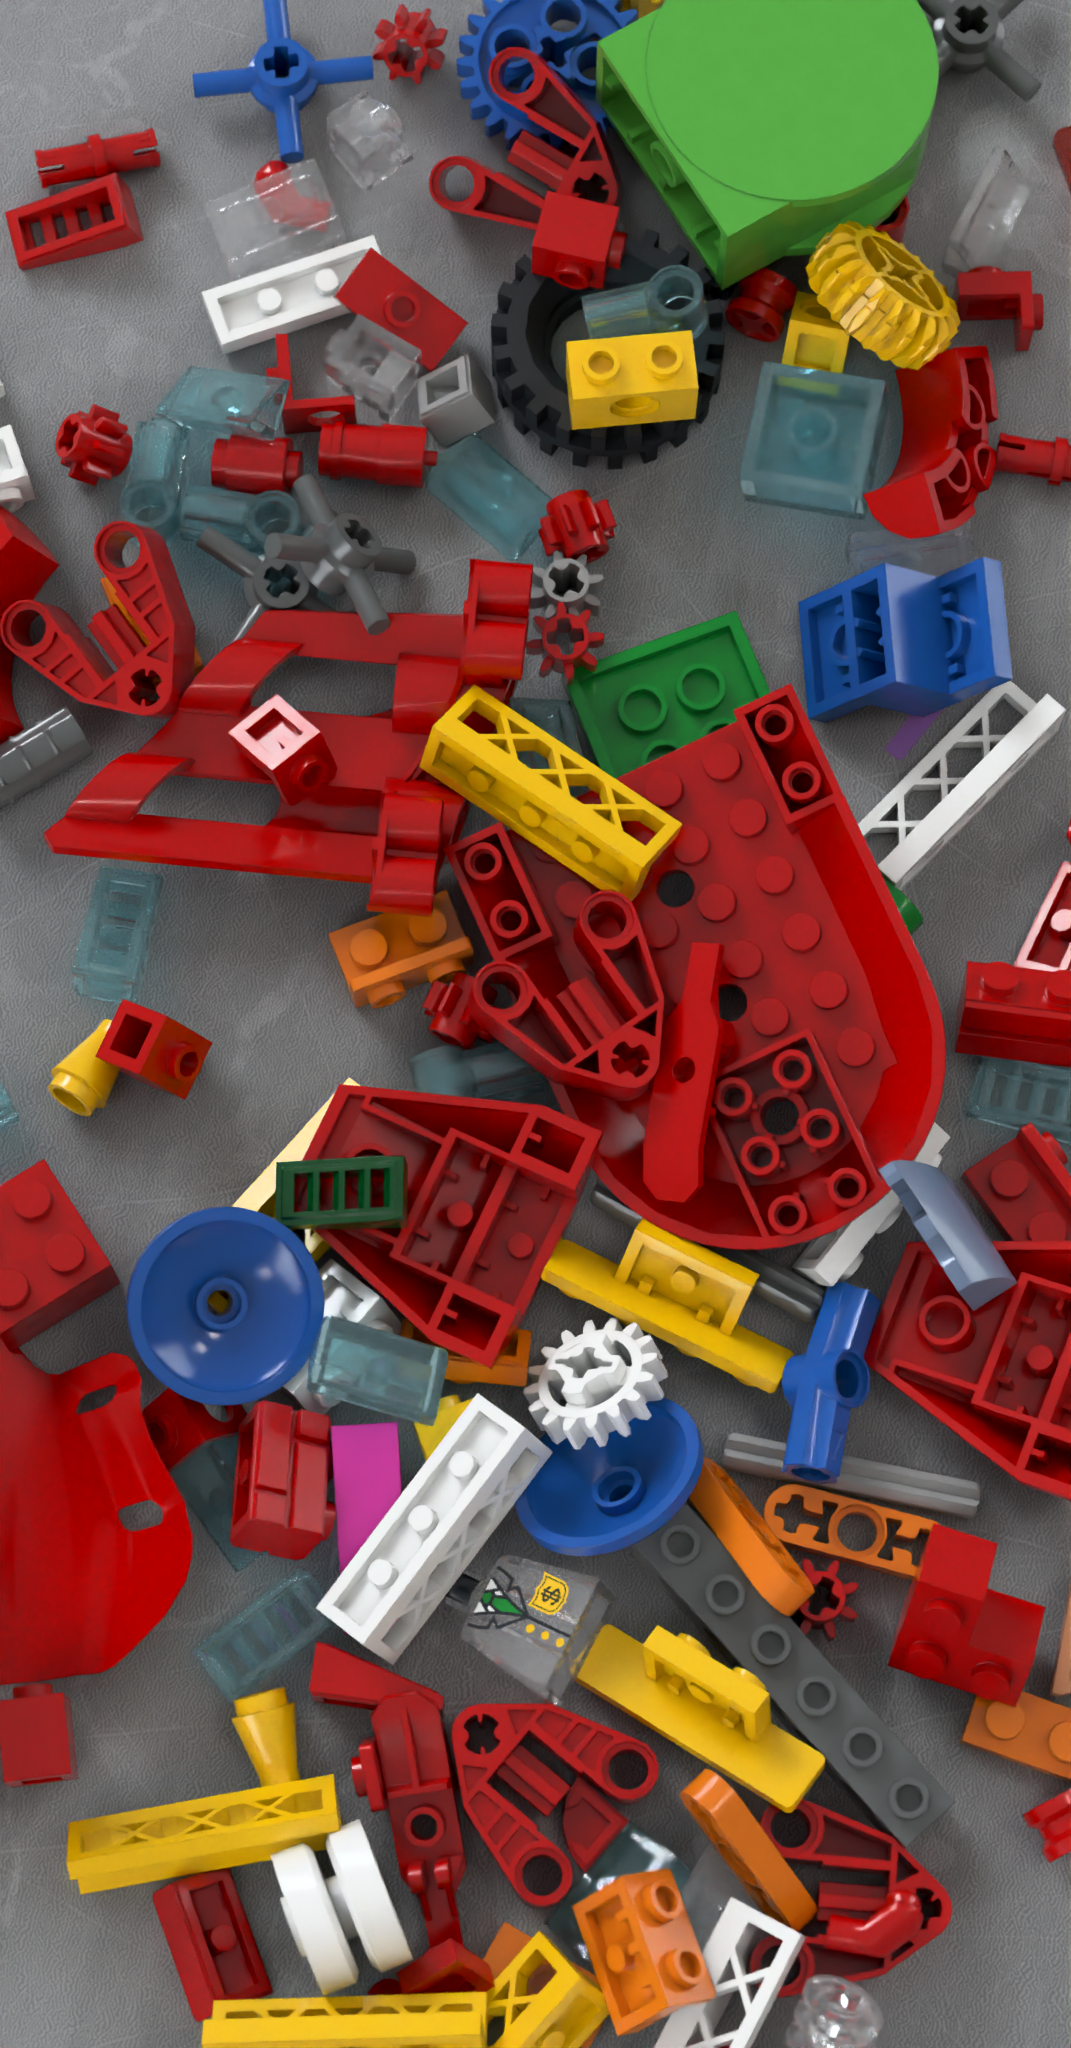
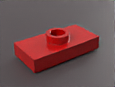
(401, 307)

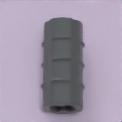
(40, 754)

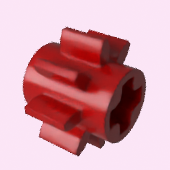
(401, 56)
(93, 445)
(577, 526)
(578, 634)
(450, 1012)
(836, 1597)

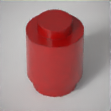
(255, 464)

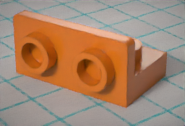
(400, 952)
(643, 1949)

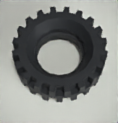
(526, 377)

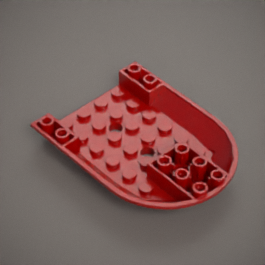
(810, 936)

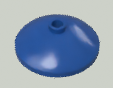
(269, 1314)
(617, 1492)

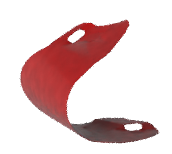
(70, 1574)

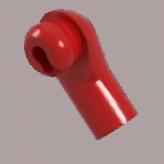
(882, 1932)

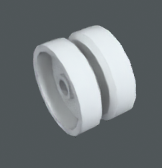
(339, 1908)

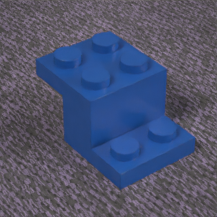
(905, 640)

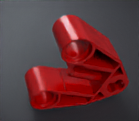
(560, 111)
(156, 604)
(545, 1041)
(571, 1739)
(850, 1846)

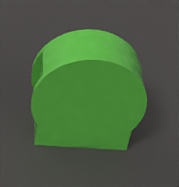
(772, 117)

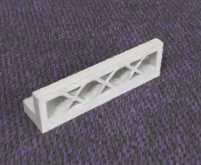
(968, 793)
(432, 1528)
(726, 1960)

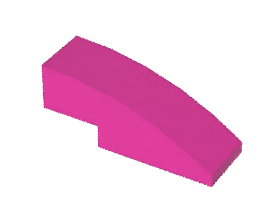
(364, 1482)

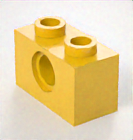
(631, 380)

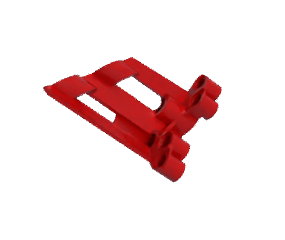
(380, 811)

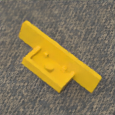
(676, 1295)
(703, 1709)

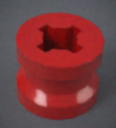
(762, 305)
(1054, 1825)

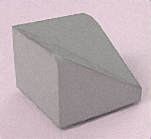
(455, 400)

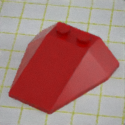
(484, 1206)
(991, 1371)

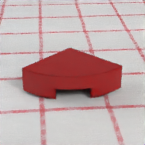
(589, 1824)

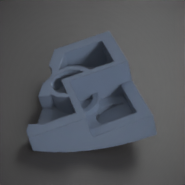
(950, 1230)

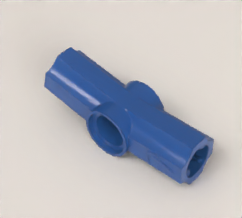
(828, 1384)

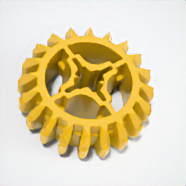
(882, 295)

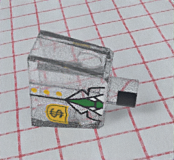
(532, 1621)

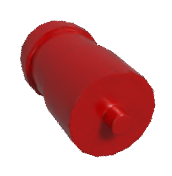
(376, 453)

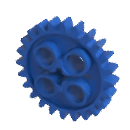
(528, 26)

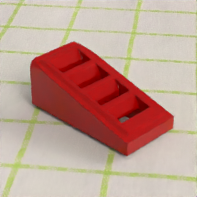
(79, 243)
(356, 1683)

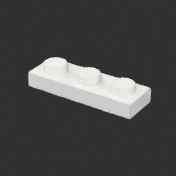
(282, 297)
(839, 1254)

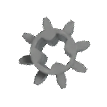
(560, 575)

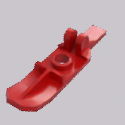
(681, 1108)
(418, 1783)

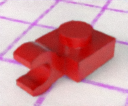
(439, 1970)

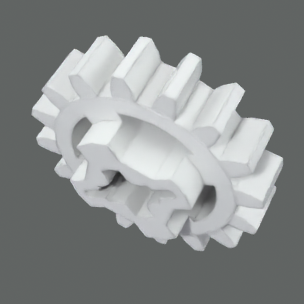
(595, 1383)

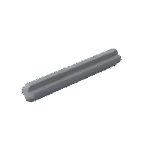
(860, 1478)

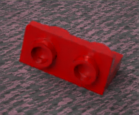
(1025, 1187)

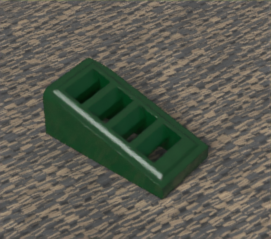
(392, 1215)

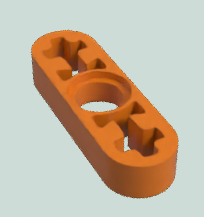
(812, 1503)
(750, 1539)
(748, 1850)

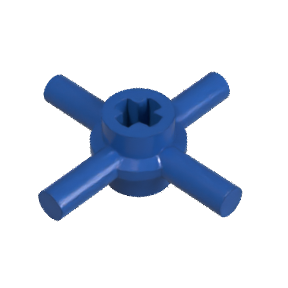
(283, 95)

